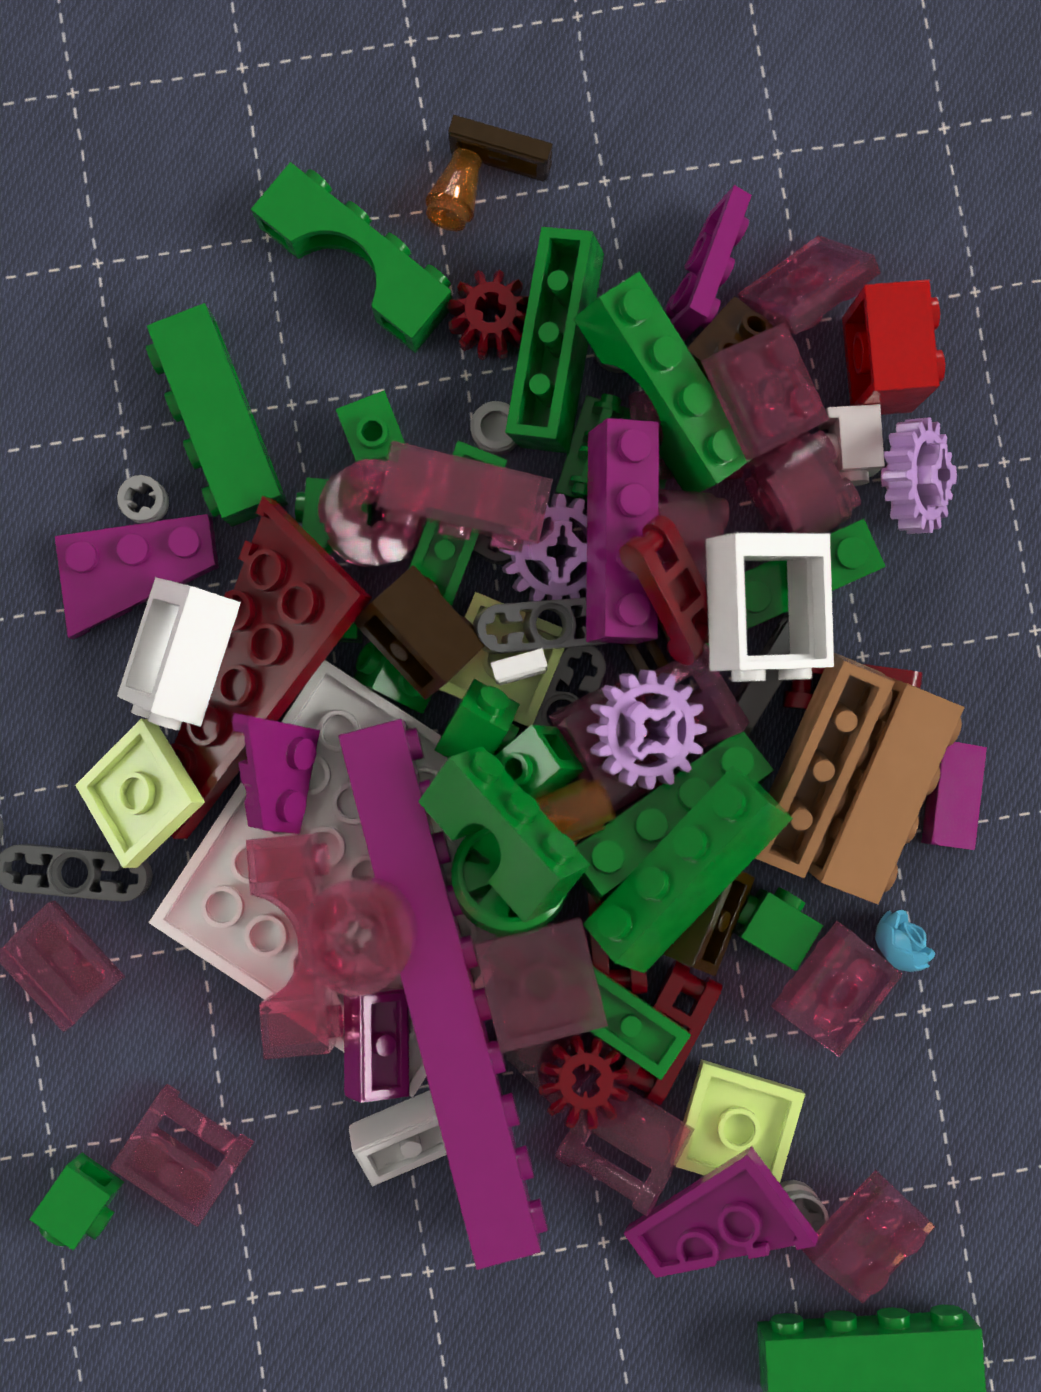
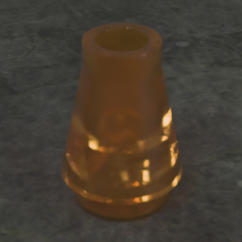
(454, 193)

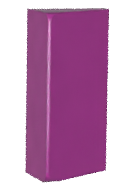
(955, 802)
(376, 1046)

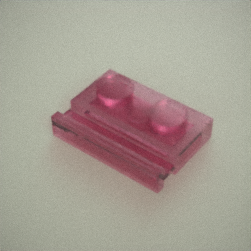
(59, 965)

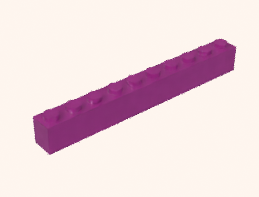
(443, 999)

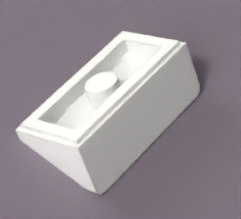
(397, 1139)

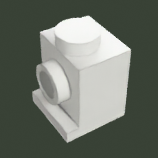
(857, 441)

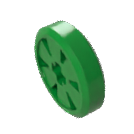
(471, 870)

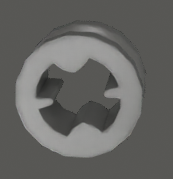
(140, 484)

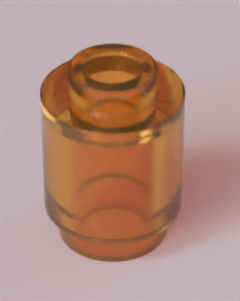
(578, 808)

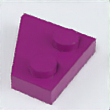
(276, 772)

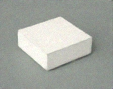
(519, 667)

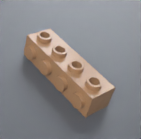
(823, 758)
(888, 793)

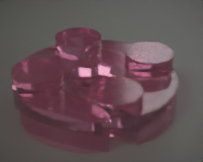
(346, 523)

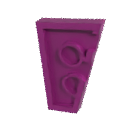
(709, 264)
(115, 567)
(721, 1217)

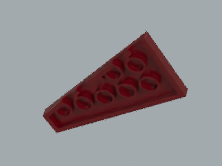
(287, 624)

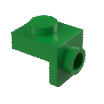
(380, 675)

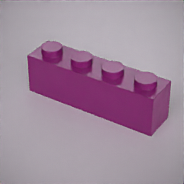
(619, 504)

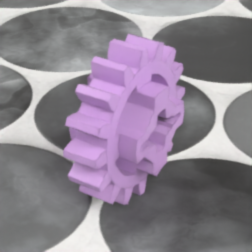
(918, 475)
(554, 571)
(670, 728)

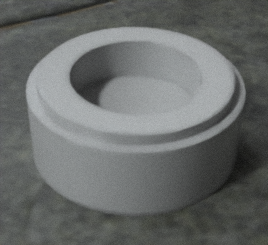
(489, 428)

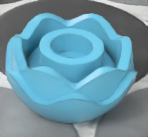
(903, 942)

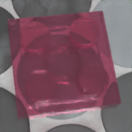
(810, 283)
(765, 391)
(540, 984)
(837, 989)
(869, 1237)

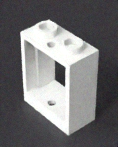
(807, 603)
(177, 653)

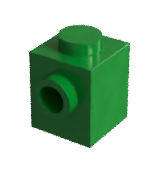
(370, 426)
(480, 720)
(540, 760)
(778, 926)
(77, 1203)

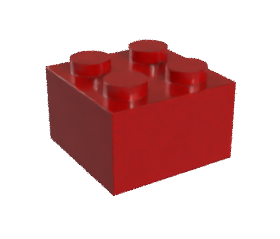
(893, 346)

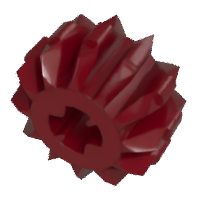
(476, 301)
(601, 1085)

